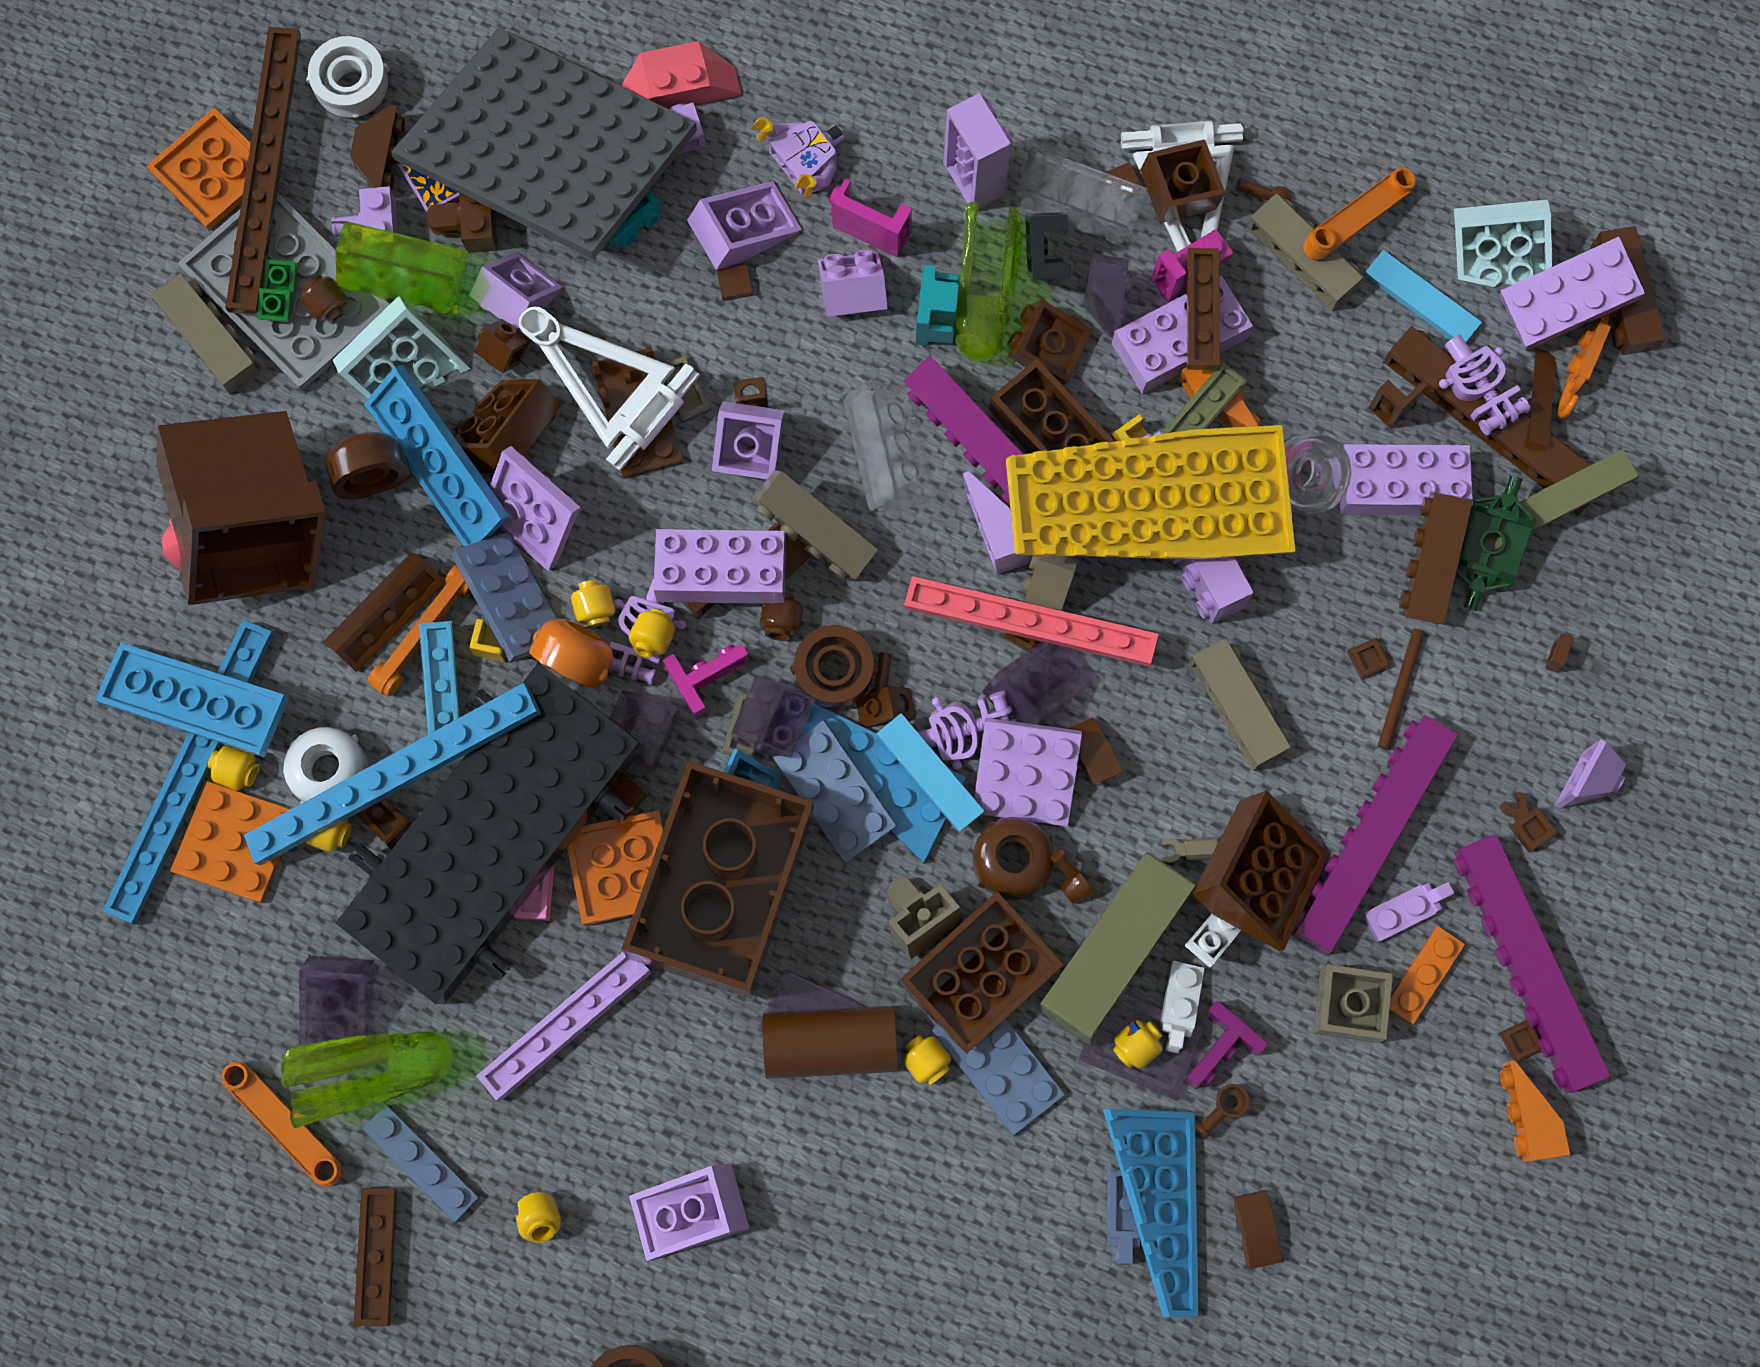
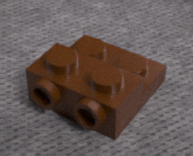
(1050, 338)

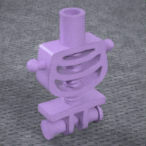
(1467, 366)
(636, 604)
(943, 732)

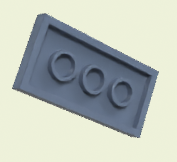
(504, 592)
(841, 794)
(1006, 1075)

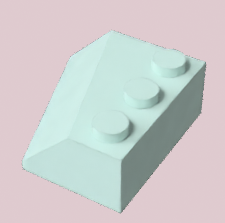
(1503, 242)
(393, 342)

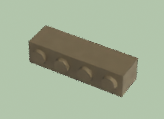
(1284, 235)
(205, 333)
(813, 525)
(1240, 704)

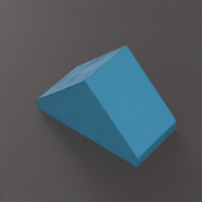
(752, 770)

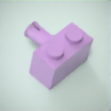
(376, 211)

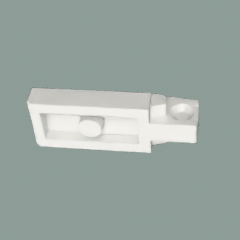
(1181, 1003)

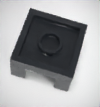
(1037, 245)

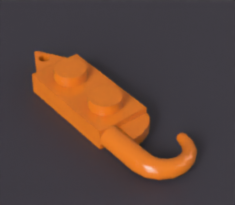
(1583, 364)

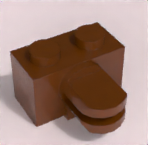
(470, 219)

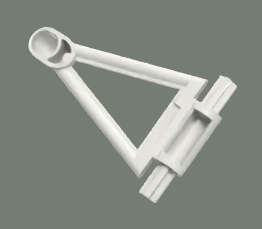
(1176, 134)
(642, 413)

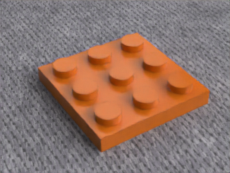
(205, 168)
(216, 845)
(612, 864)

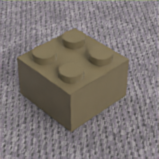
(1353, 1003)

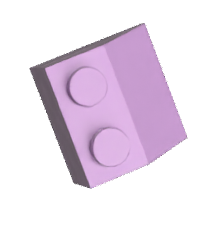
(512, 286)

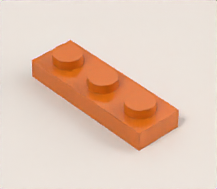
(1424, 975)

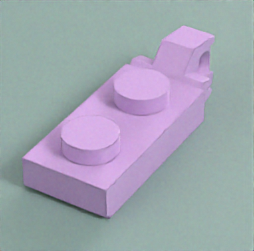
(1406, 910)

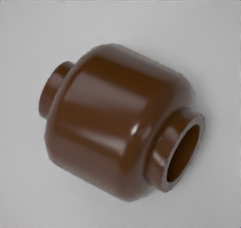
(323, 298)
(781, 619)

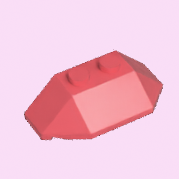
(682, 76)

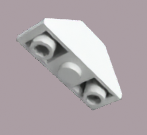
(1212, 939)

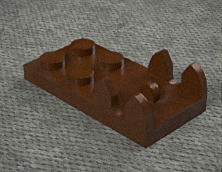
(616, 385)

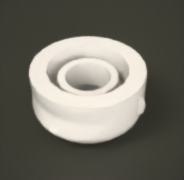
(341, 57)
(312, 746)

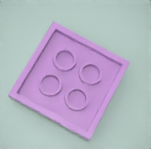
(536, 508)
(1027, 771)

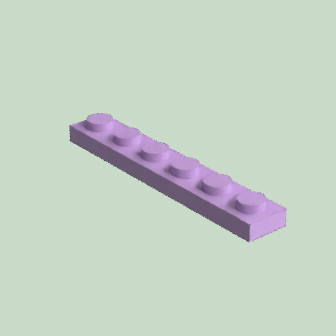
(562, 1026)

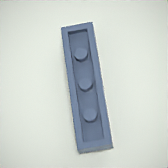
(421, 1163)

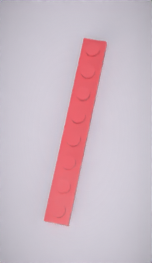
(1031, 621)

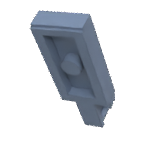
(1120, 1220)

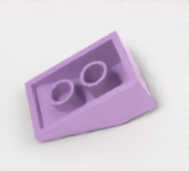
(742, 223)
(995, 525)
(689, 1211)

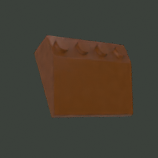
(1261, 871)
(980, 972)

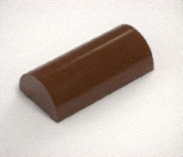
(829, 1042)

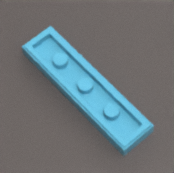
(1421, 297)
(439, 674)
(930, 773)

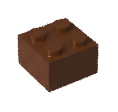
(1182, 181)

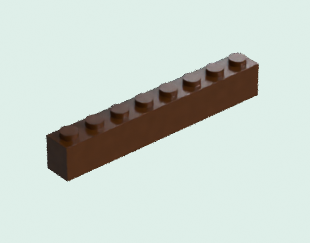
(1421, 360)

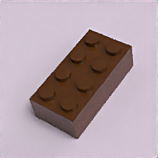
(1044, 412)

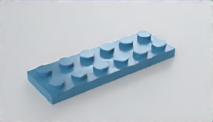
(436, 458)
(192, 699)

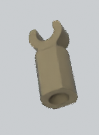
(1190, 849)

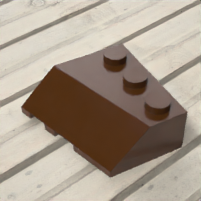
(506, 417)

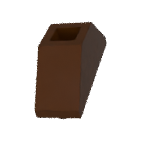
(374, 144)

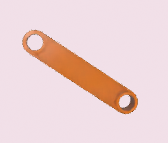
(1359, 214)
(386, 676)
(275, 1118)

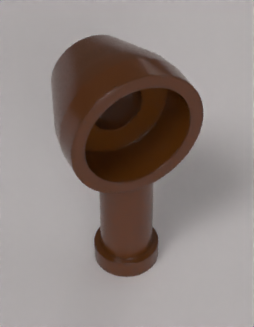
(1075, 885)
(1222, 1110)

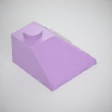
(1593, 776)

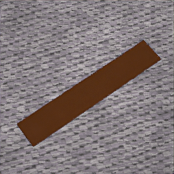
(1542, 398)

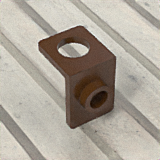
(754, 400)
(883, 706)

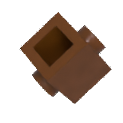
(501, 345)

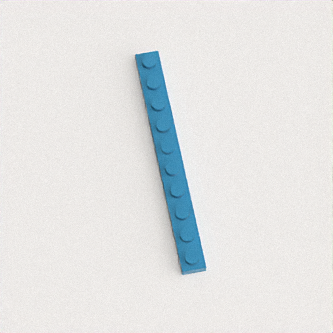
(392, 774)
(180, 789)

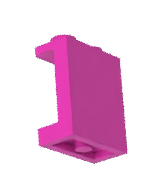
(868, 224)

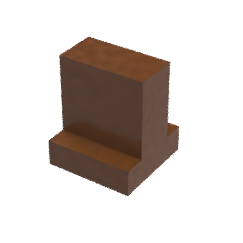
(240, 506)

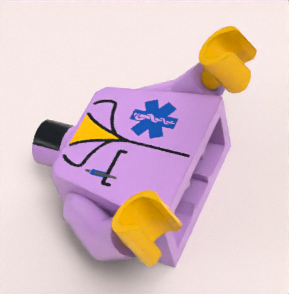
(802, 152)

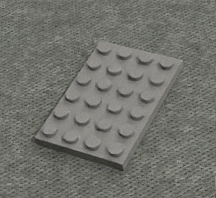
(302, 345)

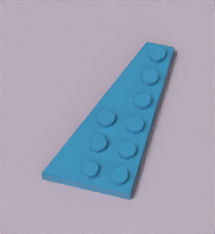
(910, 806)
(1160, 1180)

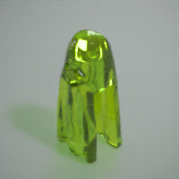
(984, 319)
(412, 1059)

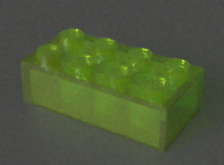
(402, 267)

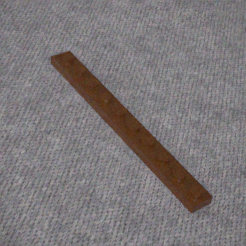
(263, 170)

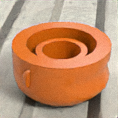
(572, 652)

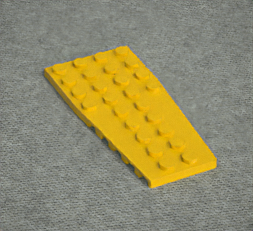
(1156, 497)

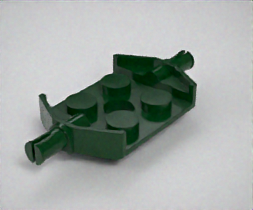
(1494, 569)

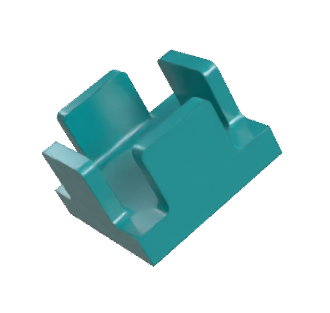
(937, 306)

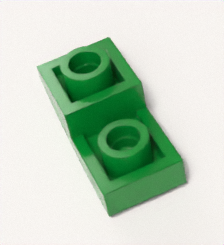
(278, 290)

